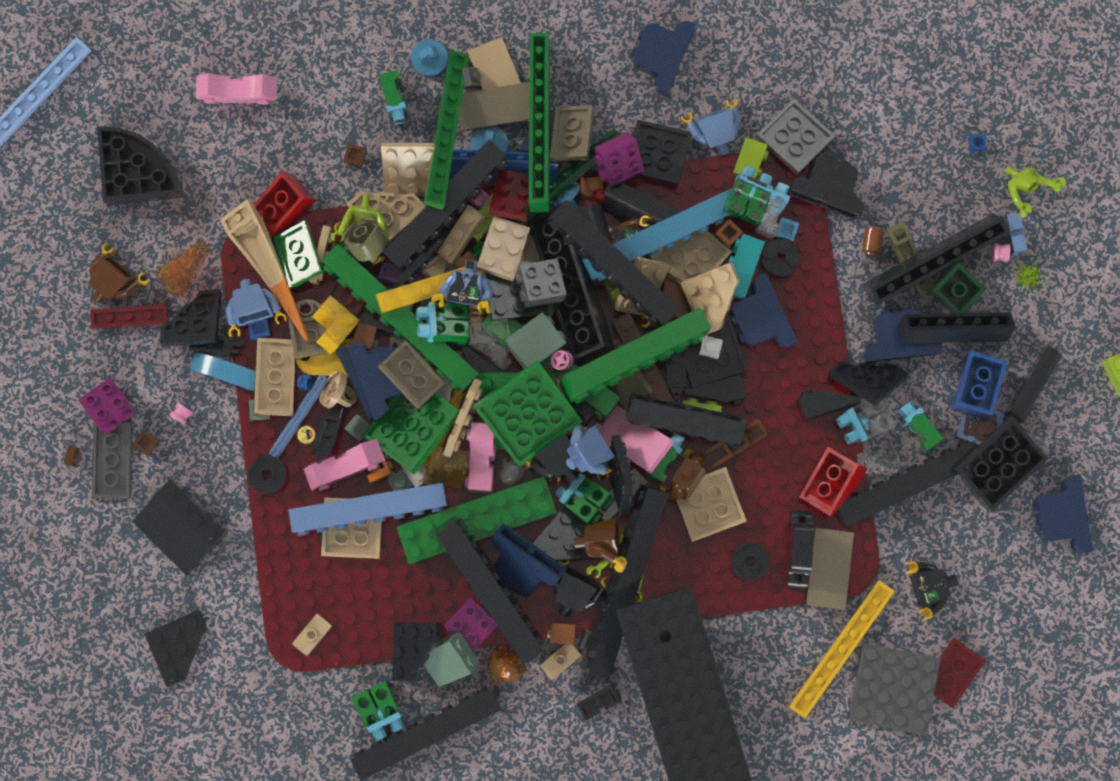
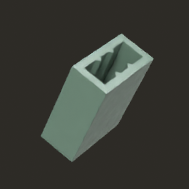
(536, 341)
(451, 660)

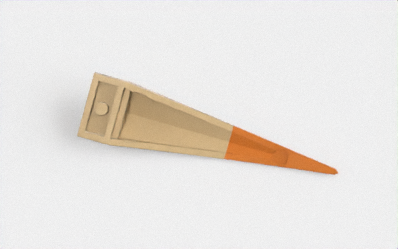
(253, 240)

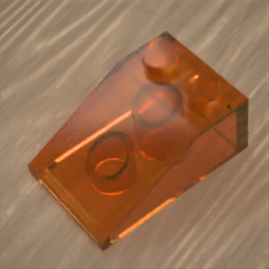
(182, 270)

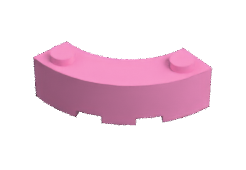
(223, 89)
(481, 454)
(356, 460)

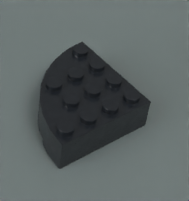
(134, 169)

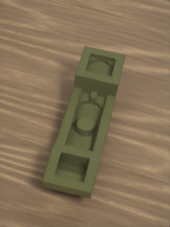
(904, 250)

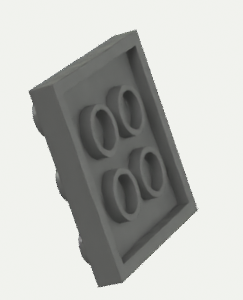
(795, 136)

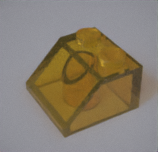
(447, 470)

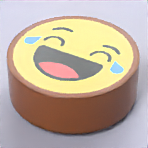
(306, 435)

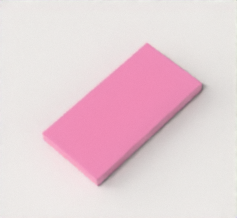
(643, 444)

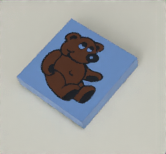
(978, 429)

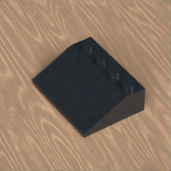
(1000, 464)
(179, 527)

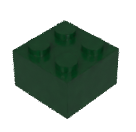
(956, 289)

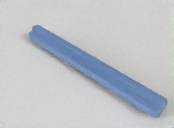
(298, 416)

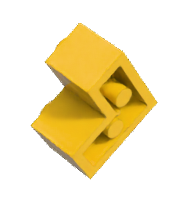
(337, 322)

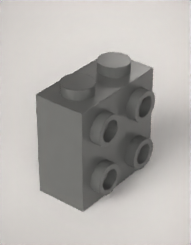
(540, 283)

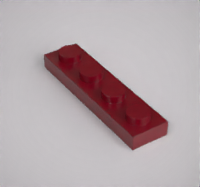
(129, 316)

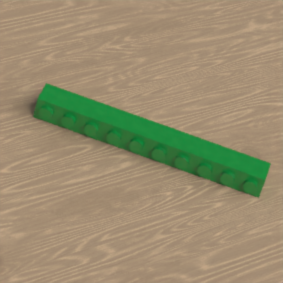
(539, 123)
(401, 319)

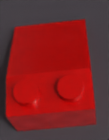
(283, 203)
(832, 481)

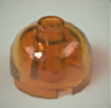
(504, 665)

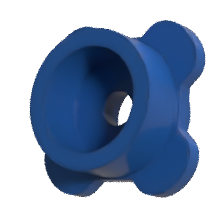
(977, 138)

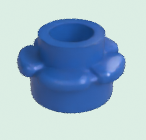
(305, 382)

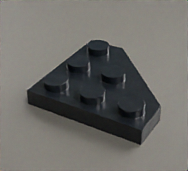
(194, 322)
(868, 380)
(559, 536)
(176, 646)
(412, 647)

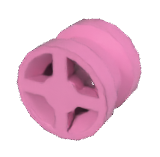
(480, 201)
(1000, 252)
(558, 361)
(181, 413)

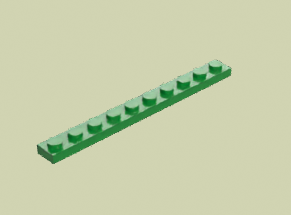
(446, 131)

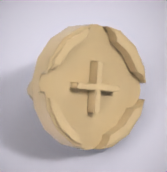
(336, 391)

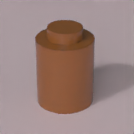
(872, 241)

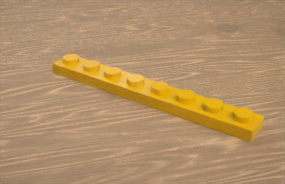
(415, 291)
(841, 649)

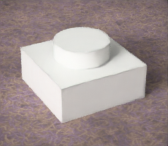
(711, 347)

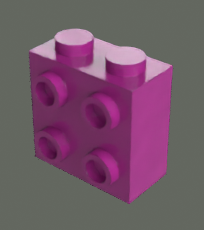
(618, 159)
(107, 406)
(472, 623)

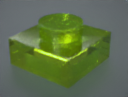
(1028, 275)

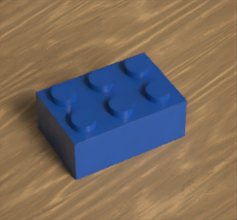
(979, 385)

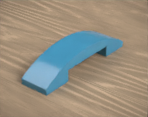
(223, 371)

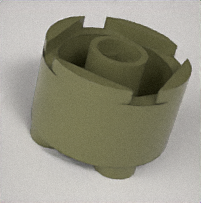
(365, 239)

